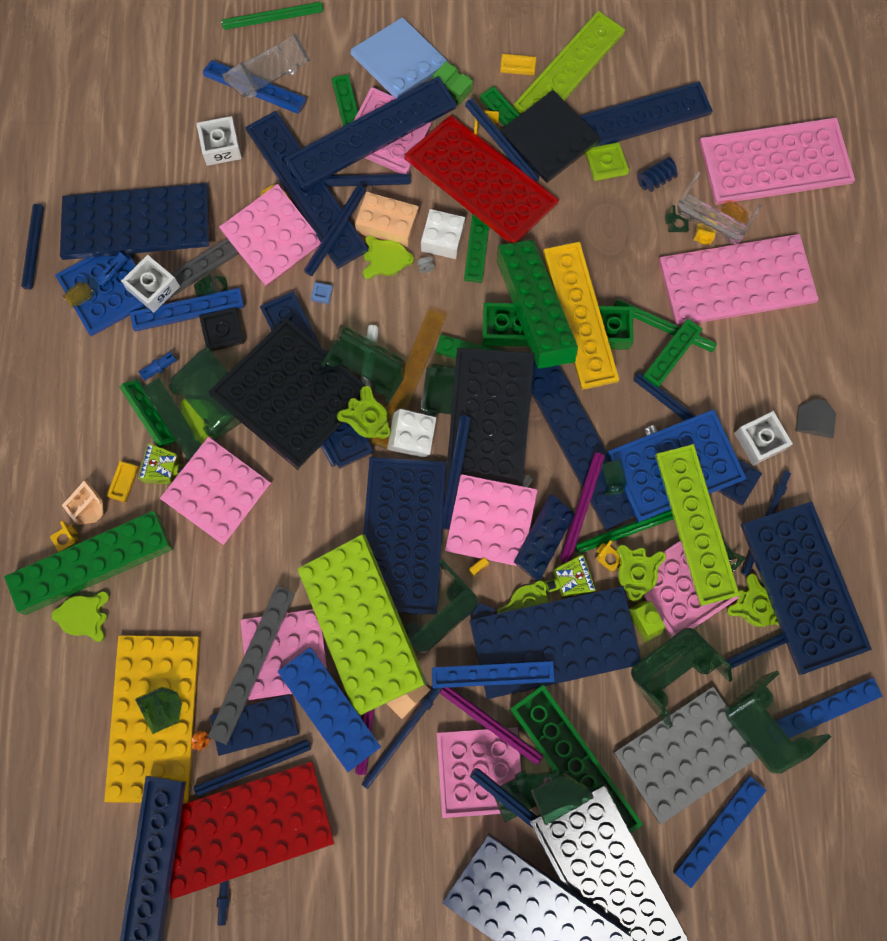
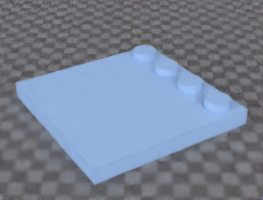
(398, 58)

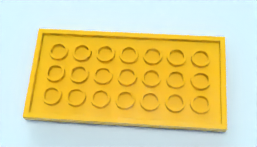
(135, 752)

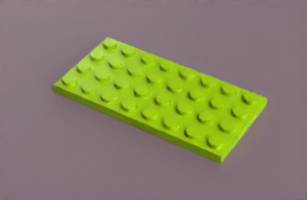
(361, 626)

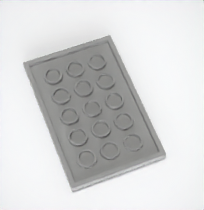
(688, 759)

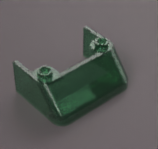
(366, 359)
(462, 604)
(670, 662)
(762, 732)
(551, 792)

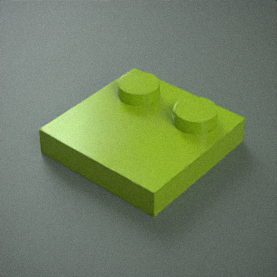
(606, 161)

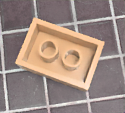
(387, 219)

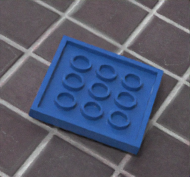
(109, 302)

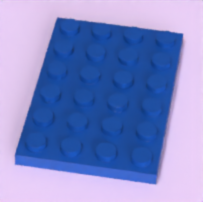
(644, 482)

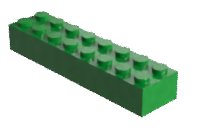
(536, 304)
(503, 326)
(88, 563)
(564, 748)

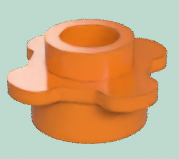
(200, 740)

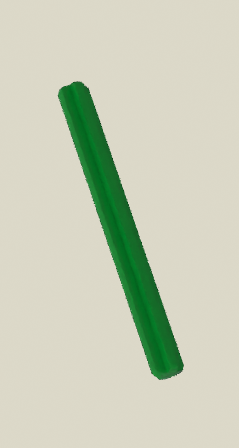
(272, 15)
(665, 325)
(623, 531)

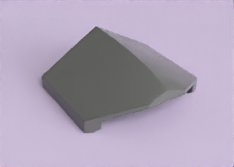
(816, 419)

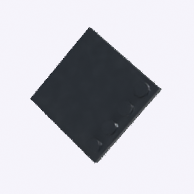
(550, 136)

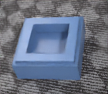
(321, 293)

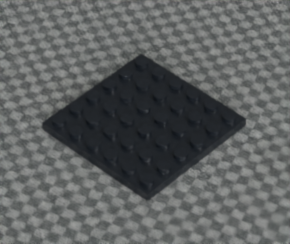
(287, 393)

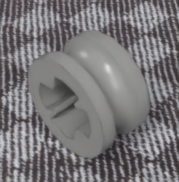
(425, 264)

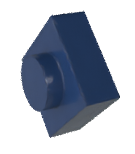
(482, 611)

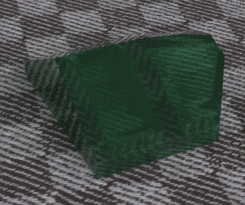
(160, 708)

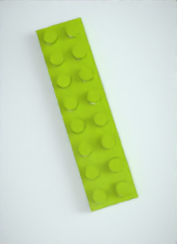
(574, 61)
(697, 525)

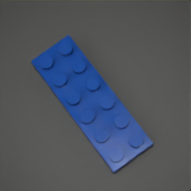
(329, 709)

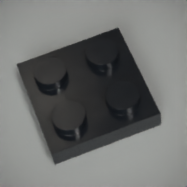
(221, 329)

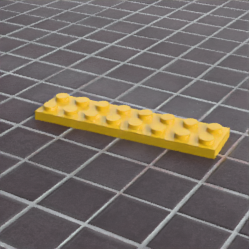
(577, 298)

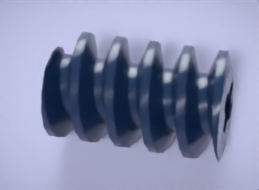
(658, 174)

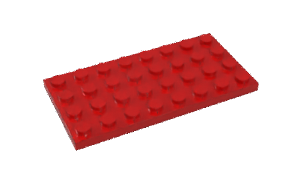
(481, 180)
(249, 829)

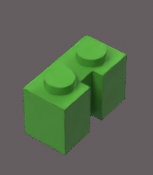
(457, 85)

